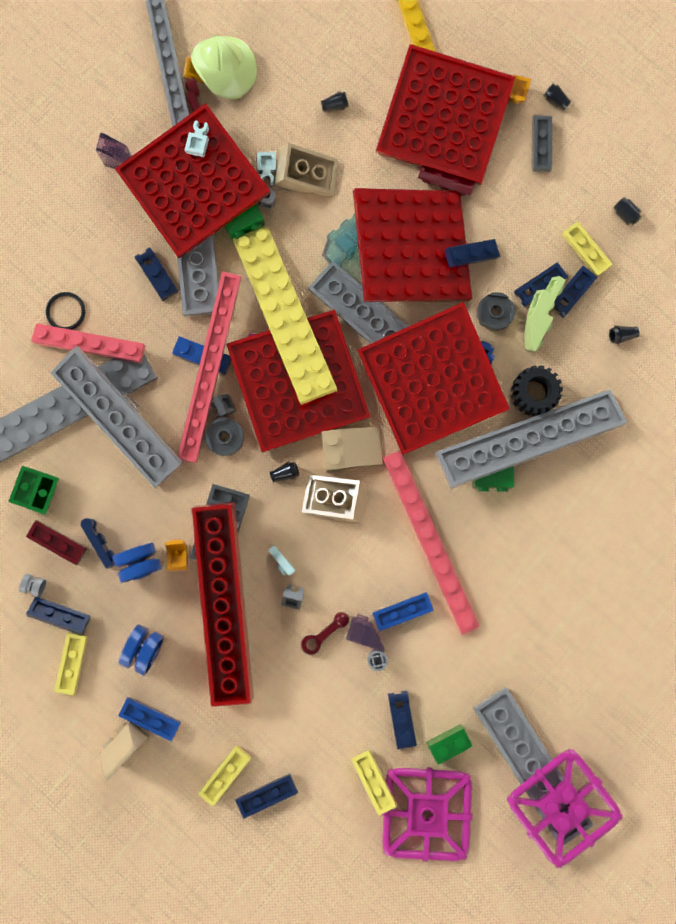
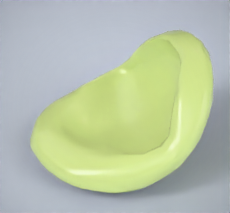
(225, 66)

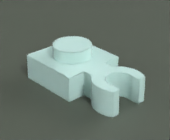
(197, 141)
(266, 165)
(284, 566)

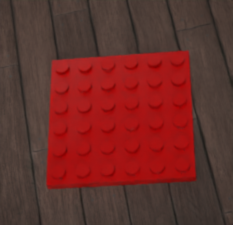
(445, 114)
(189, 193)
(404, 245)
(433, 378)
(271, 396)

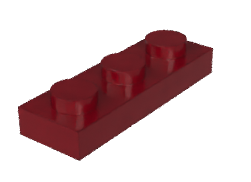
(446, 181)
(56, 542)

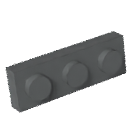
(541, 143)

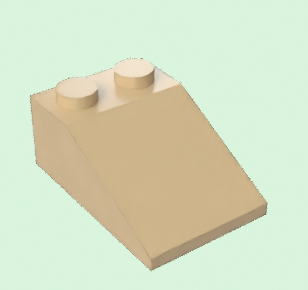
(305, 170)
(351, 448)
(335, 498)
(121, 748)

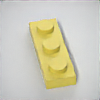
(586, 249)
(71, 664)
(224, 775)
(374, 782)

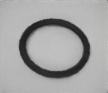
(65, 294)

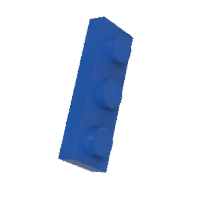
(193, 352)
(402, 611)
(149, 719)

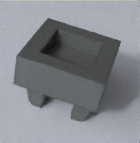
(224, 405)
(292, 599)

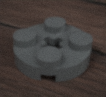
(503, 304)
(215, 431)

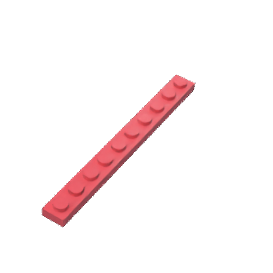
(209, 367)
(430, 542)

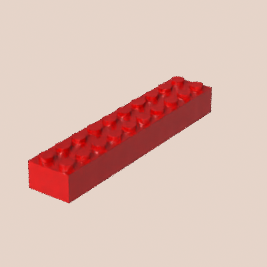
(222, 604)

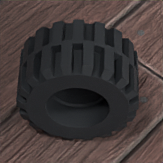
(549, 383)

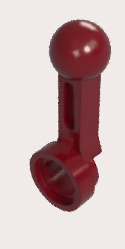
(193, 93)
(340, 620)

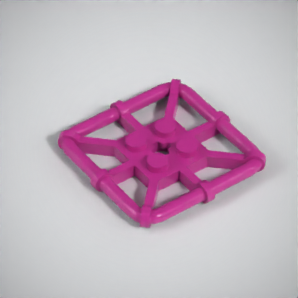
(576, 812)
(437, 824)

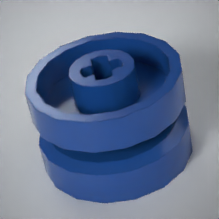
(137, 564)
(141, 649)

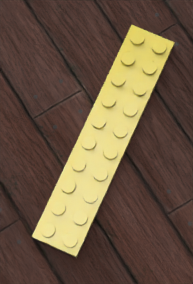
(284, 315)

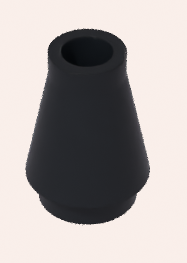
(556, 96)
(335, 102)
(620, 334)
(288, 471)

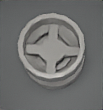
(32, 585)
(377, 660)

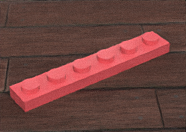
(88, 343)

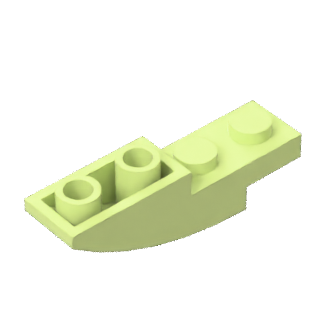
(538, 320)

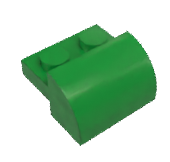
(33, 490)

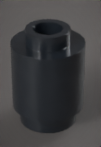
(627, 211)

